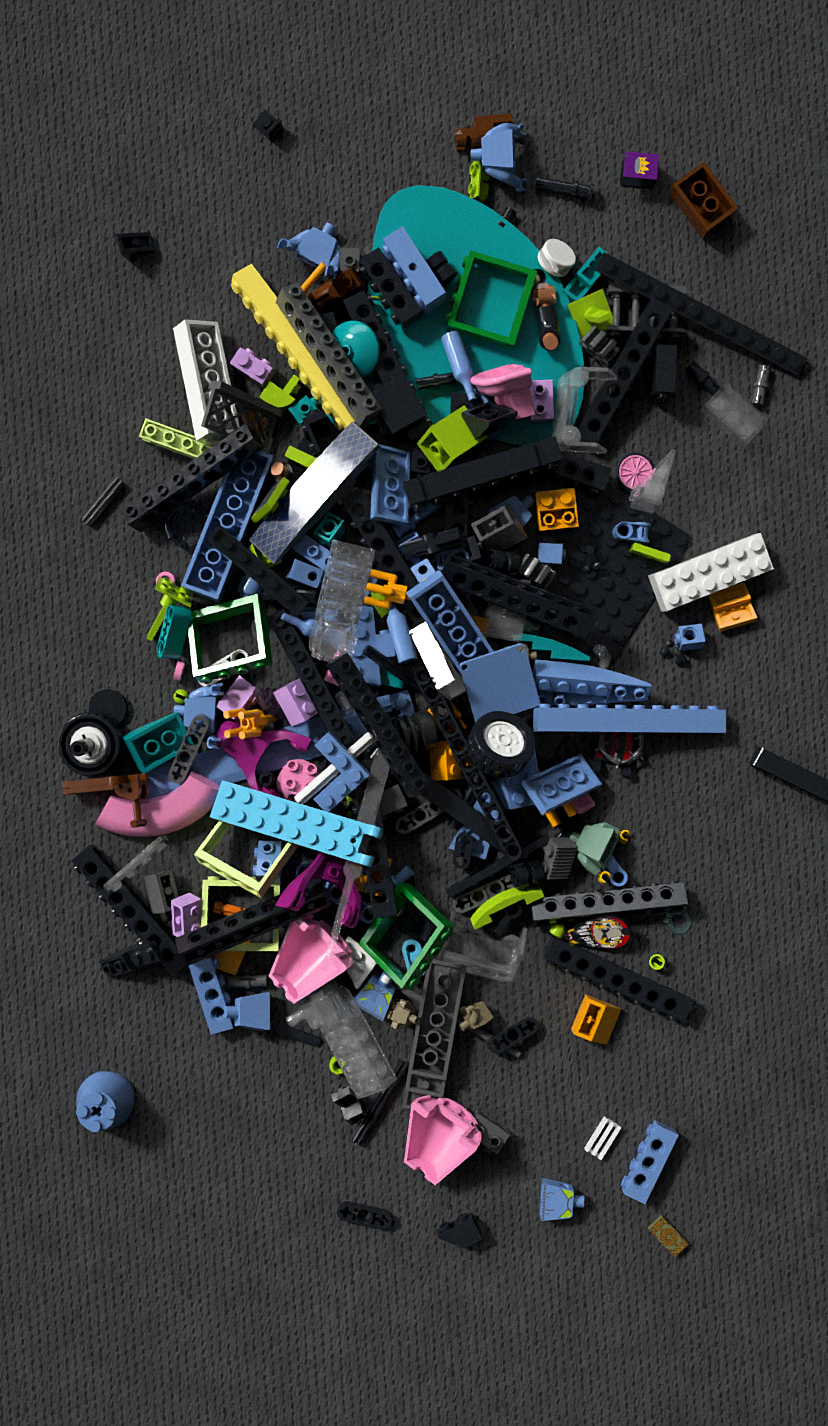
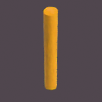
(313, 277)

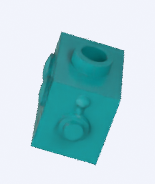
(329, 528)

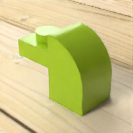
(282, 398)

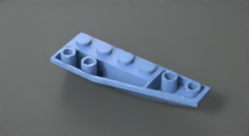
(585, 684)

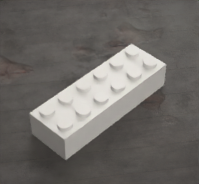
(201, 362)
(710, 572)

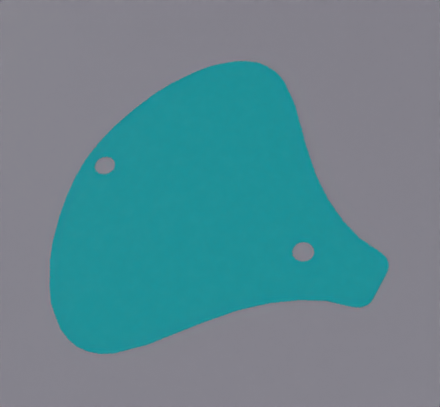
(456, 224)

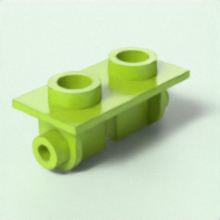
(477, 188)

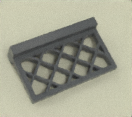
(242, 400)

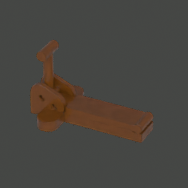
(128, 786)

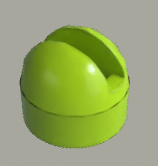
(182, 692)
(558, 930)
(654, 965)

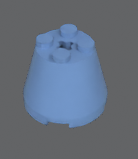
(110, 1093)

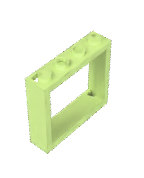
(205, 858)
(214, 881)

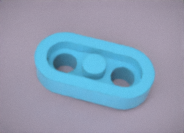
(410, 956)

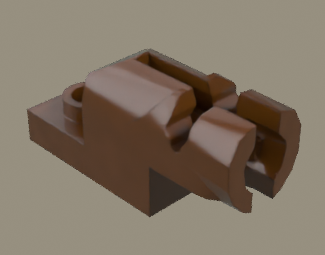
(481, 126)
(335, 288)

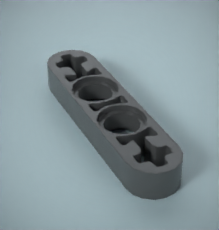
(188, 748)
(426, 807)
(485, 888)

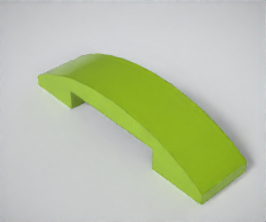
(508, 897)

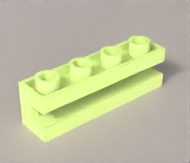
(173, 439)

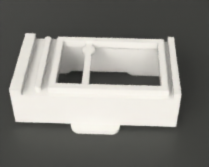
(438, 662)

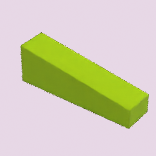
(299, 457)

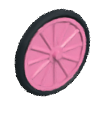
(633, 470)

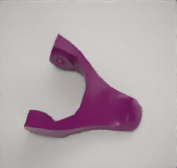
(250, 750)
(327, 869)

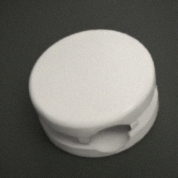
(556, 257)

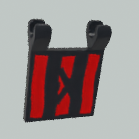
(617, 743)

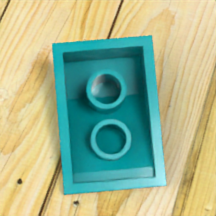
(156, 742)

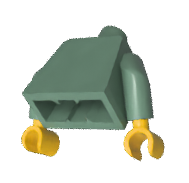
(596, 846)

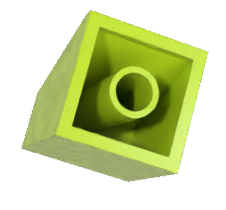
(448, 441)

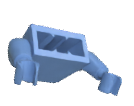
(499, 154)
(315, 247)
(203, 702)

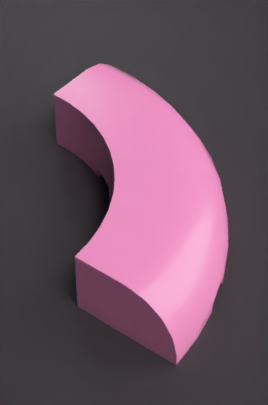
(162, 813)

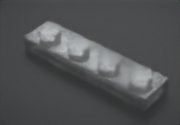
(130, 869)

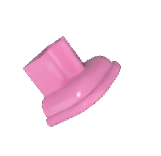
(509, 387)

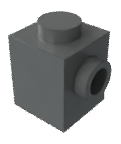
(348, 258)

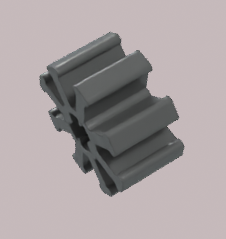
(599, 346)
(538, 573)

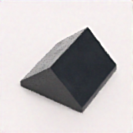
(488, 418)

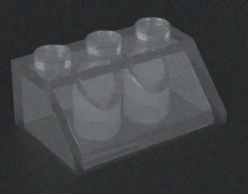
(734, 415)

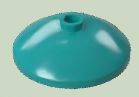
(362, 346)

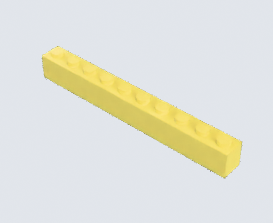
(262, 302)

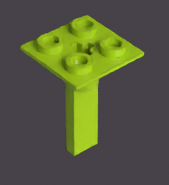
(590, 312)
(172, 595)

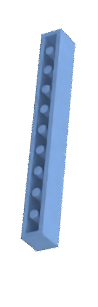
(629, 720)

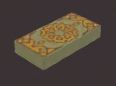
(668, 1236)

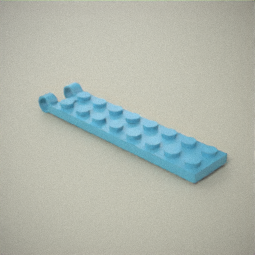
(293, 822)

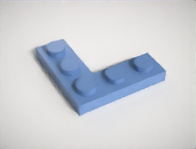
(350, 768)

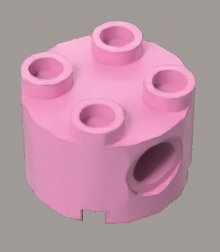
(295, 777)

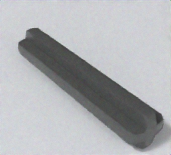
(103, 501)

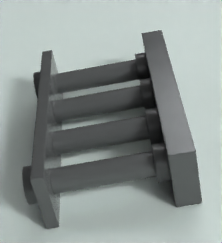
(617, 292)

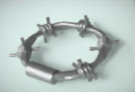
(601, 746)

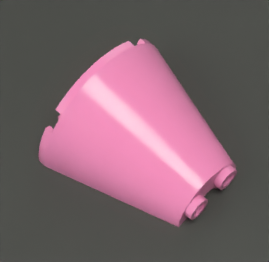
(302, 957)
(439, 1136)

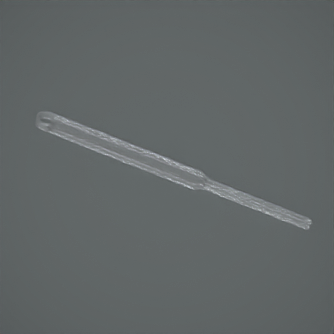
(352, 870)

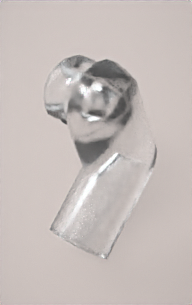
(603, 655)

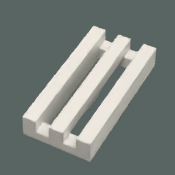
(600, 1155)

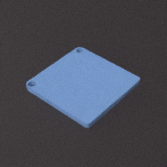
(500, 682)

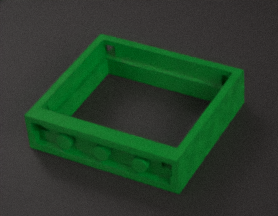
(456, 299)
(222, 611)
(432, 948)

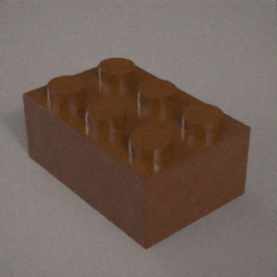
(703, 200)

